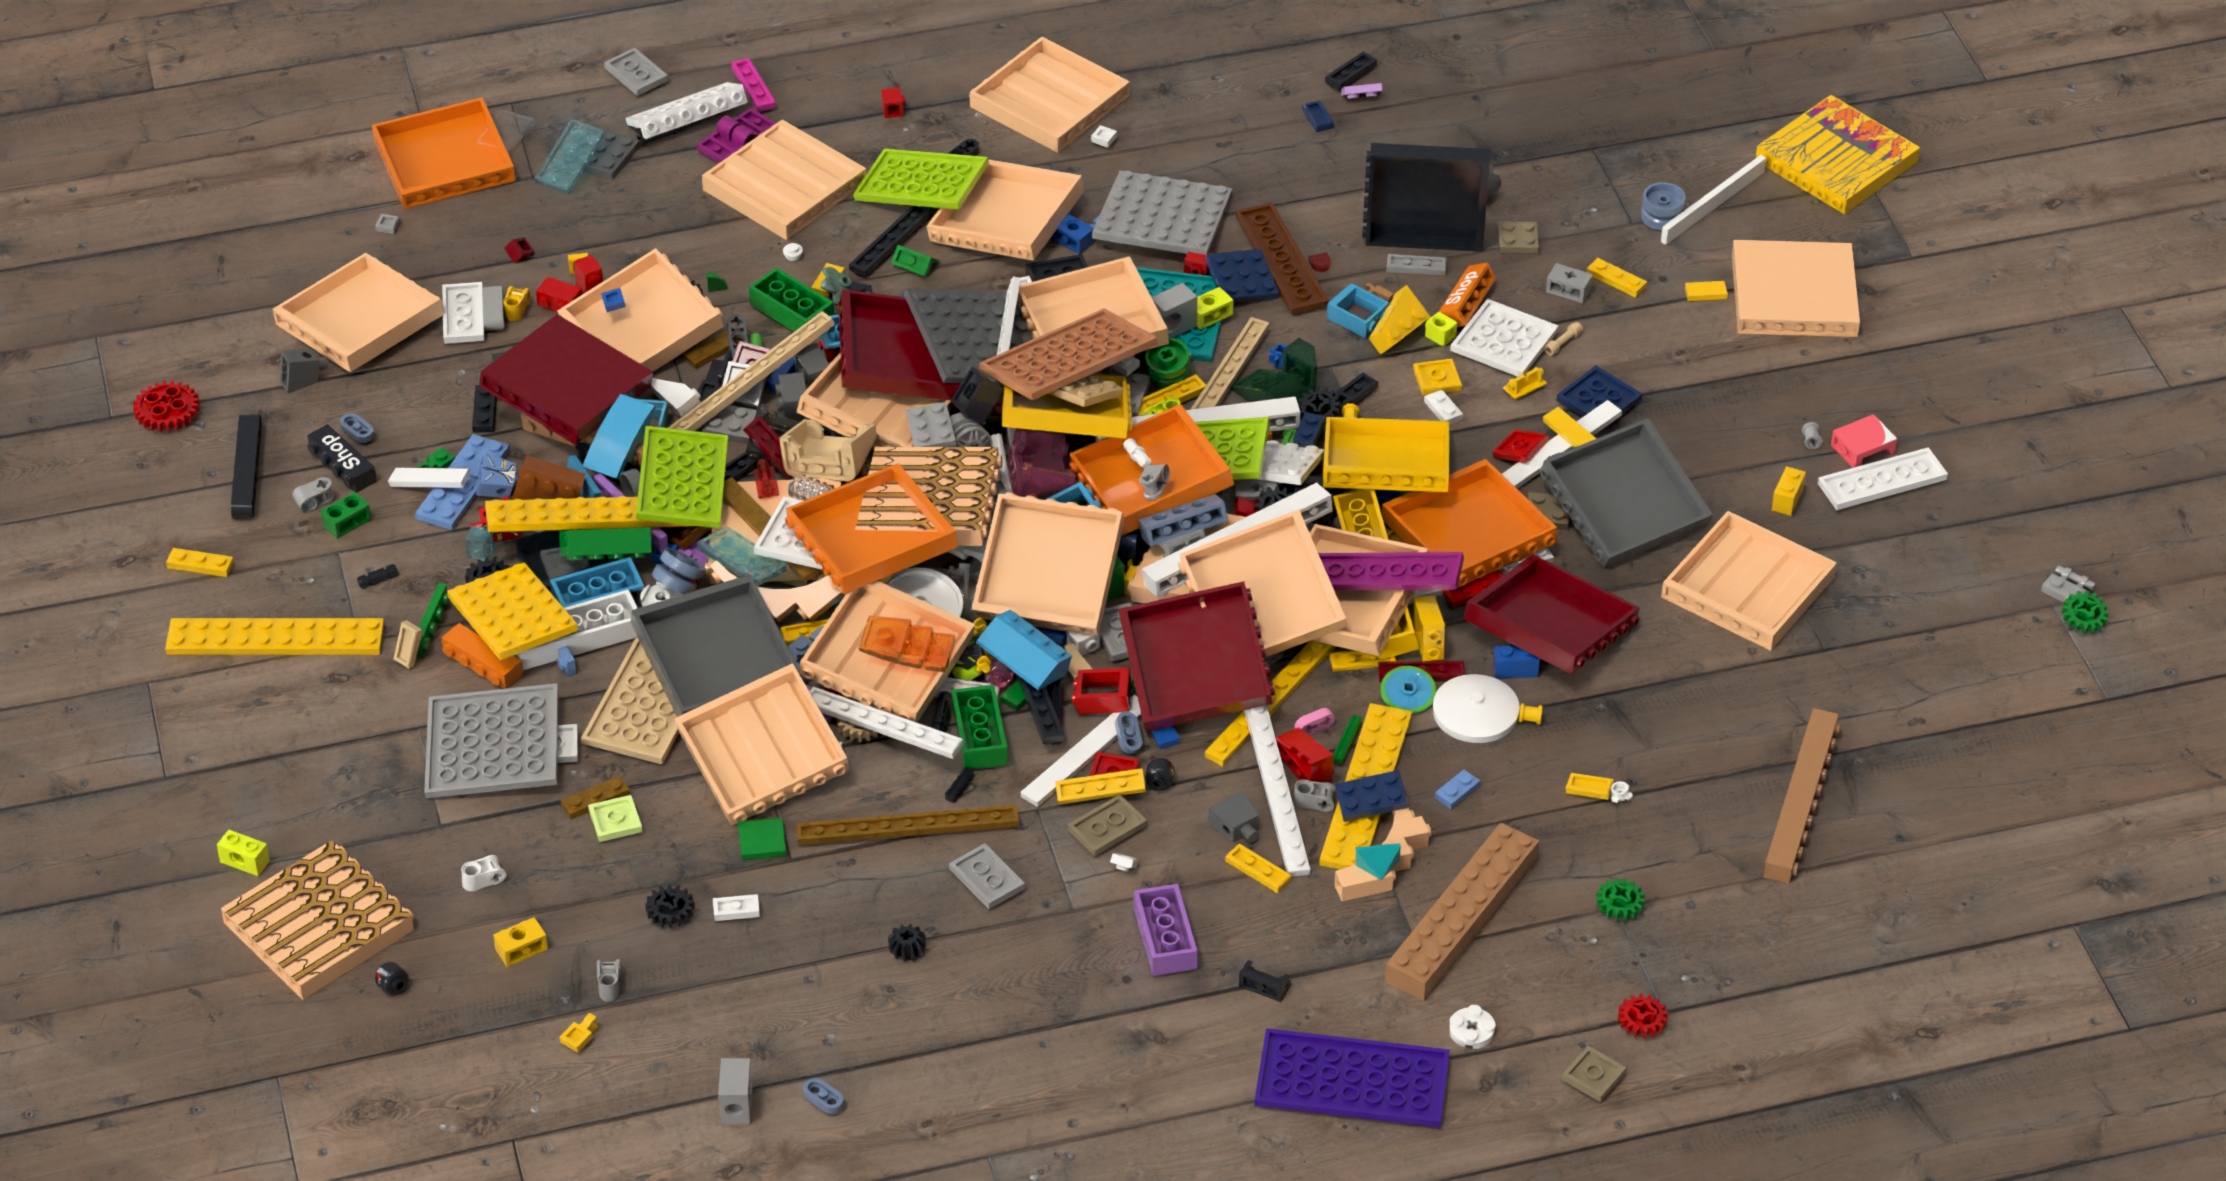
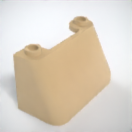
(826, 457)

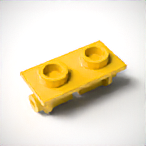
(1525, 384)

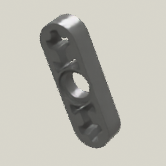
(741, 333)

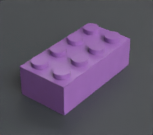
(1165, 929)

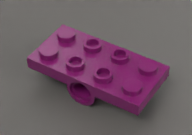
(734, 134)

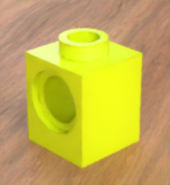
(1441, 329)

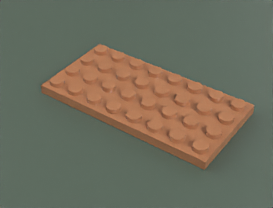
(1068, 354)

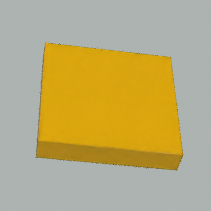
(1437, 376)

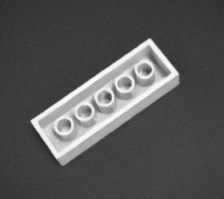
(599, 624)

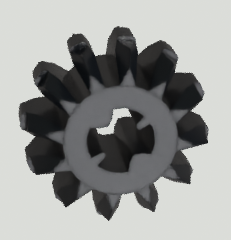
(907, 942)

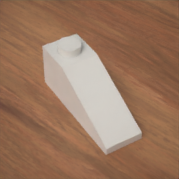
(678, 395)

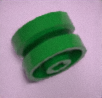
(1168, 363)

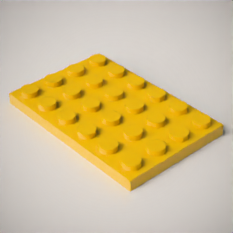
(512, 611)

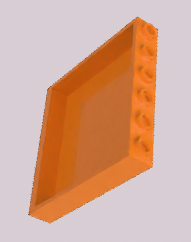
(436, 153)
(1167, 439)
(1477, 517)
(864, 556)

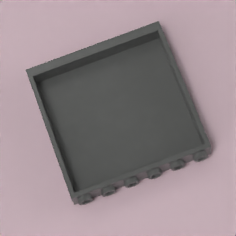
(1625, 493)
(710, 642)

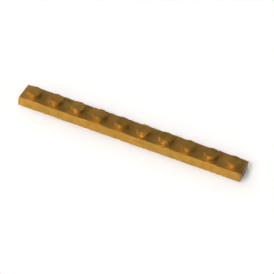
(907, 824)

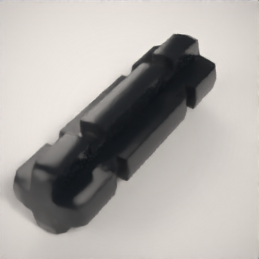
(377, 576)
(959, 784)

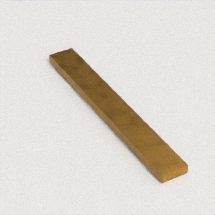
(757, 520)

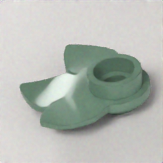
(835, 282)

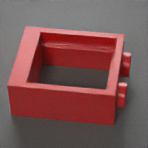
(1102, 701)

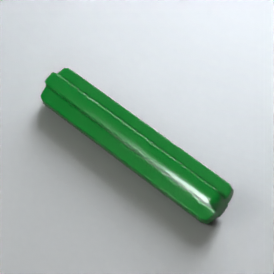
(1346, 739)

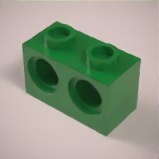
(346, 515)

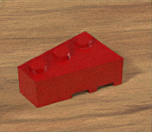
(1305, 756)

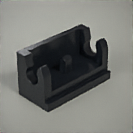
(1263, 983)

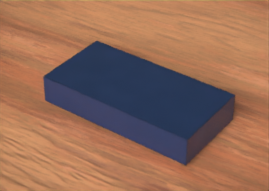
(1318, 116)

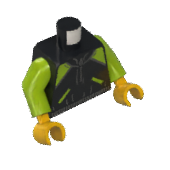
(972, 662)

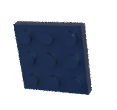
(1242, 275)
(1596, 388)

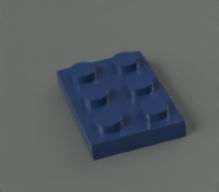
(1371, 795)

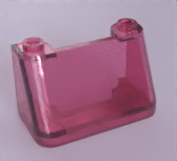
(1037, 463)

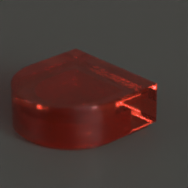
(1320, 262)

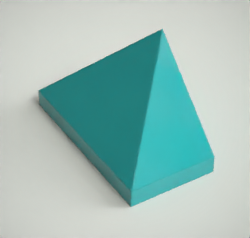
(1378, 859)

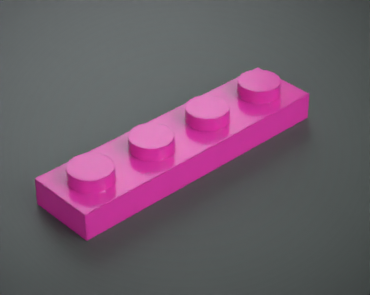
(753, 85)

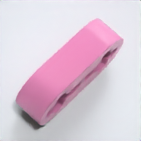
(1315, 721)

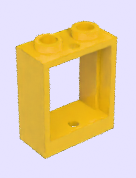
(1429, 628)

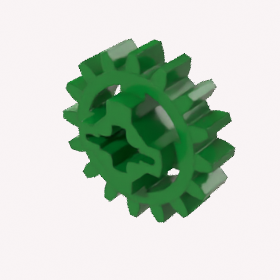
(2085, 612)
(1620, 899)

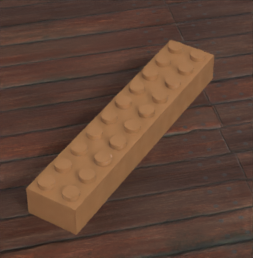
(1461, 911)

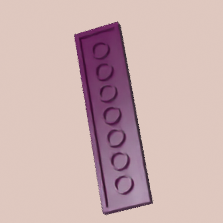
(1393, 570)

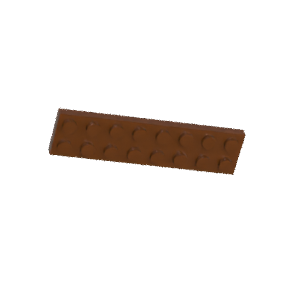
(1287, 264)

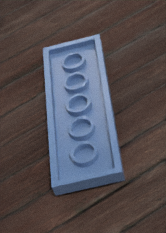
(448, 505)

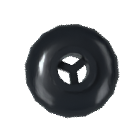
(1159, 774)
(391, 978)

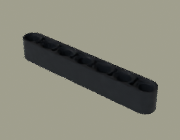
(246, 466)

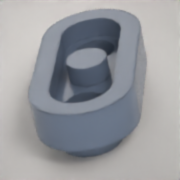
(357, 428)
(1128, 734)
(824, 1097)

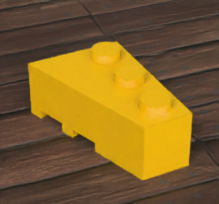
(1399, 320)

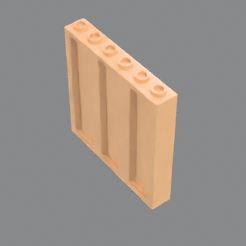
(1049, 94)
(784, 179)
(1076, 294)
(850, 408)
(1749, 580)
(884, 685)
(762, 744)

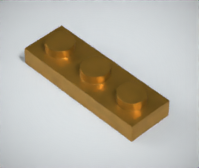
(578, 803)

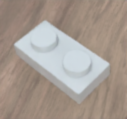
(1443, 407)
(736, 907)

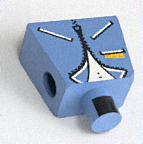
(496, 477)

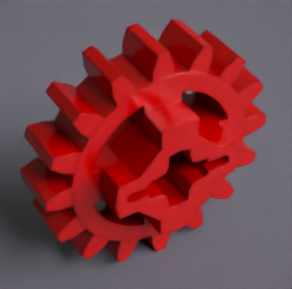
(1642, 1015)

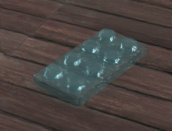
(570, 156)
(738, 556)

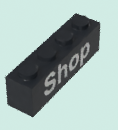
(341, 458)

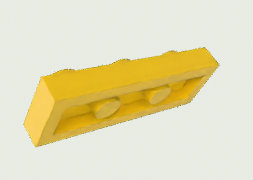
(1617, 277)
(200, 562)

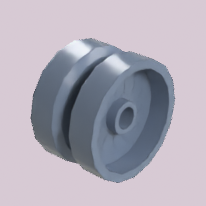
(1661, 204)
(678, 571)

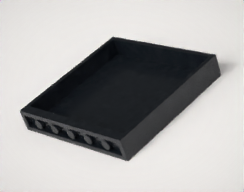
(1426, 197)

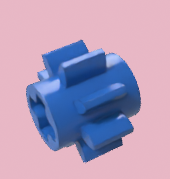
(1276, 355)

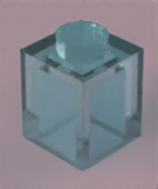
(479, 543)

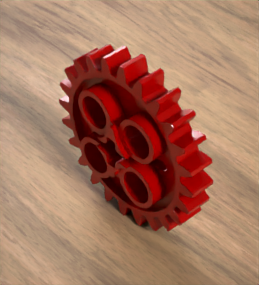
(166, 406)

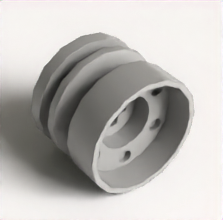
(969, 432)

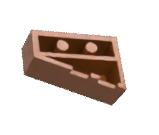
(547, 481)

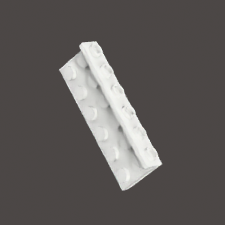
(688, 109)

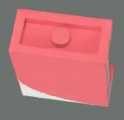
(1862, 440)

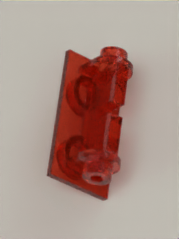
(765, 480)

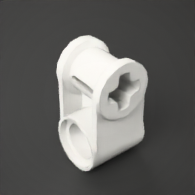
(481, 873)

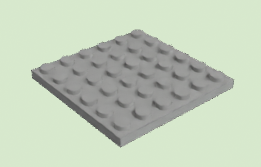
(1162, 213)
(492, 740)

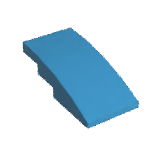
(619, 436)

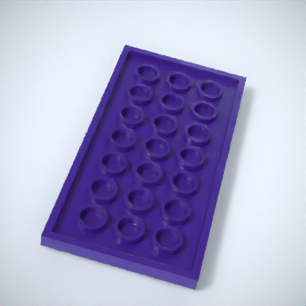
(1352, 1077)

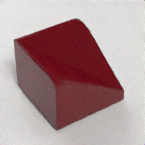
(519, 249)

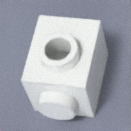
(1083, 642)

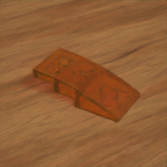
(907, 644)

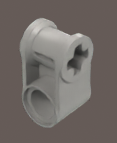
(1154, 480)
(312, 495)
(1312, 795)
(609, 979)

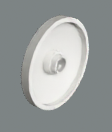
(929, 587)
(1476, 708)

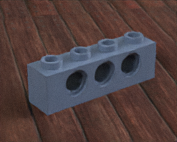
(1182, 520)

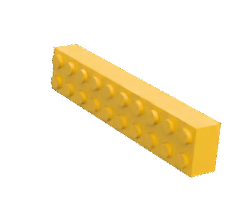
(1361, 514)

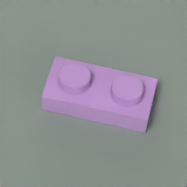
(1369, 89)

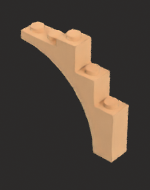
(811, 599)
(1410, 833)

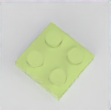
(615, 818)

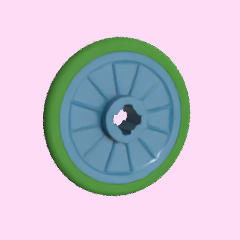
(1408, 678)

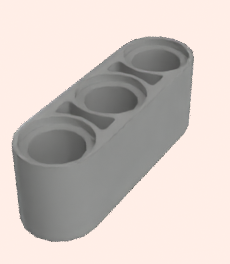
(493, 308)

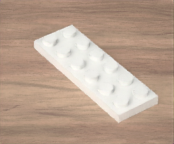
(1882, 478)

